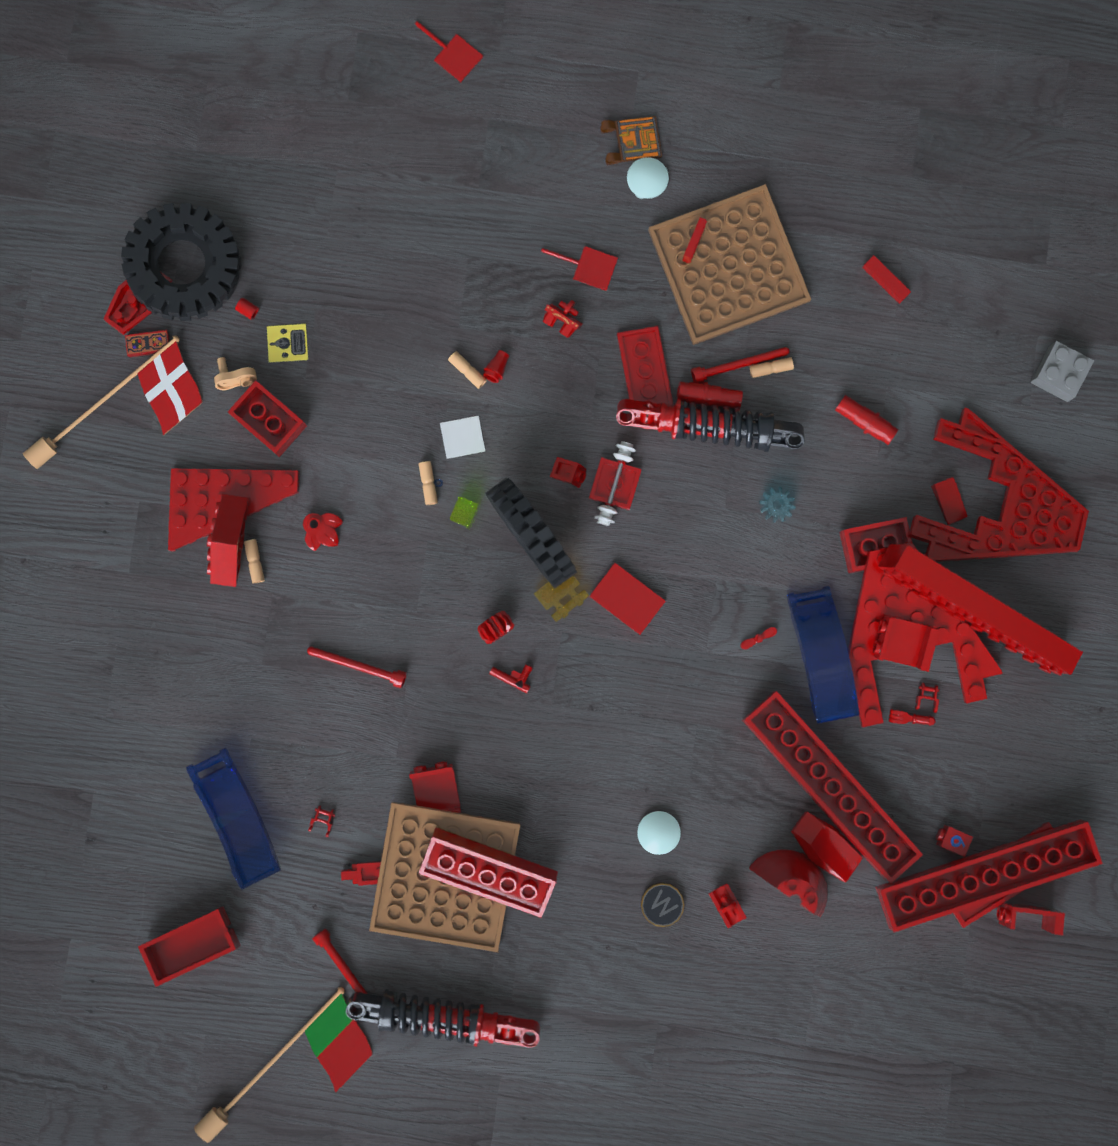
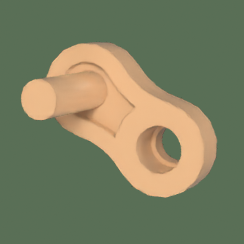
(228, 380)

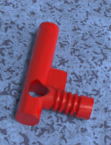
(514, 677)

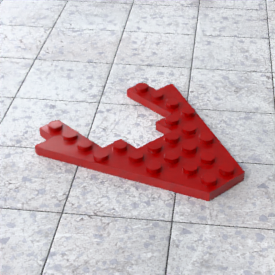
(1035, 510)
(887, 596)

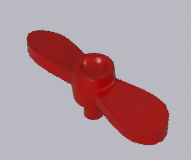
(758, 638)

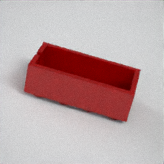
(189, 946)

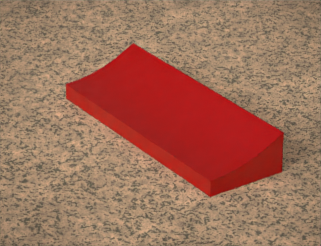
(488, 872)

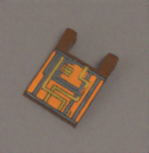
(635, 138)

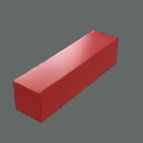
(886, 279)

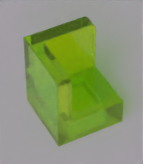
(464, 512)

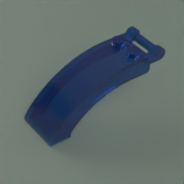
(824, 656)
(235, 820)

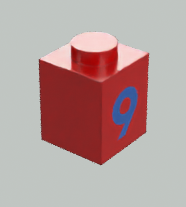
(953, 840)

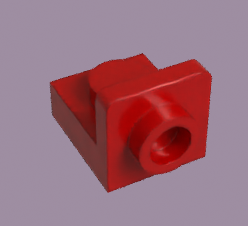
(568, 472)

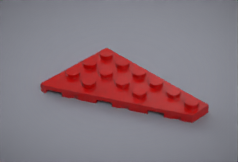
(198, 490)

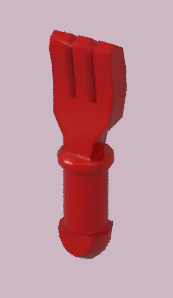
(903, 717)

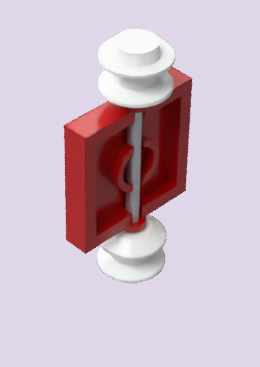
(615, 483)

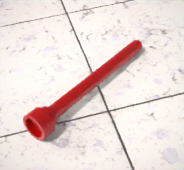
(701, 374)
(397, 678)
(323, 940)

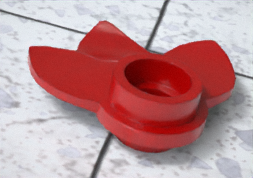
(324, 532)

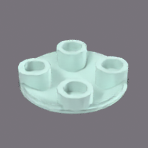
(647, 178)
(658, 832)

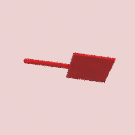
(456, 57)
(593, 268)

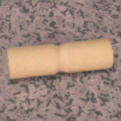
(771, 367)
(469, 371)
(428, 483)
(254, 561)

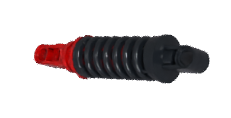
(686, 419)
(470, 1024)

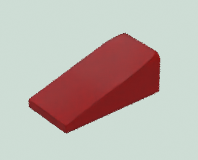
(949, 500)

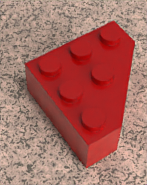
(227, 540)

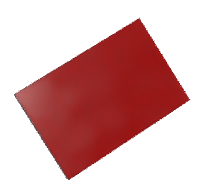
(627, 598)

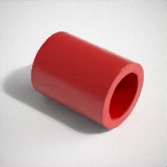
(247, 308)

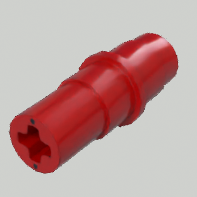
(709, 395)
(867, 420)

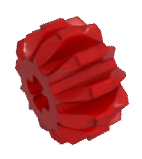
(495, 627)

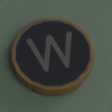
(662, 904)

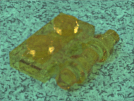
(550, 596)

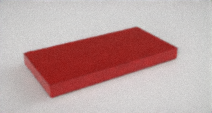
(644, 365)

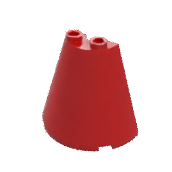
(794, 875)

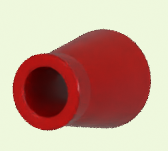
(495, 369)

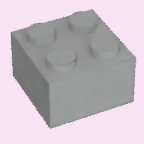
(1062, 371)

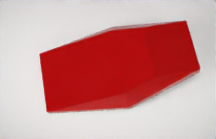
(125, 309)
(826, 846)

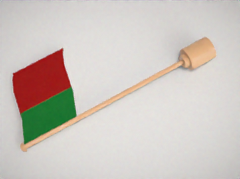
(334, 1041)

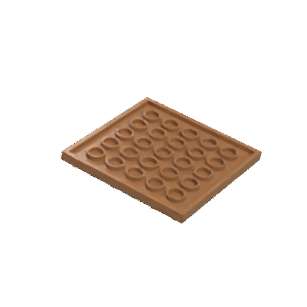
(738, 269)
(427, 908)

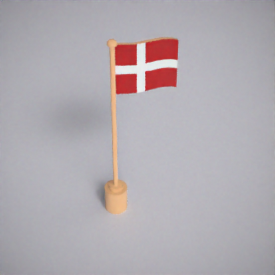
(165, 385)

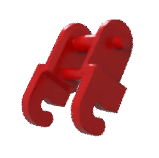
(932, 689)
(324, 812)

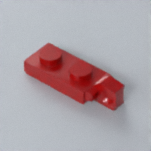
(362, 873)

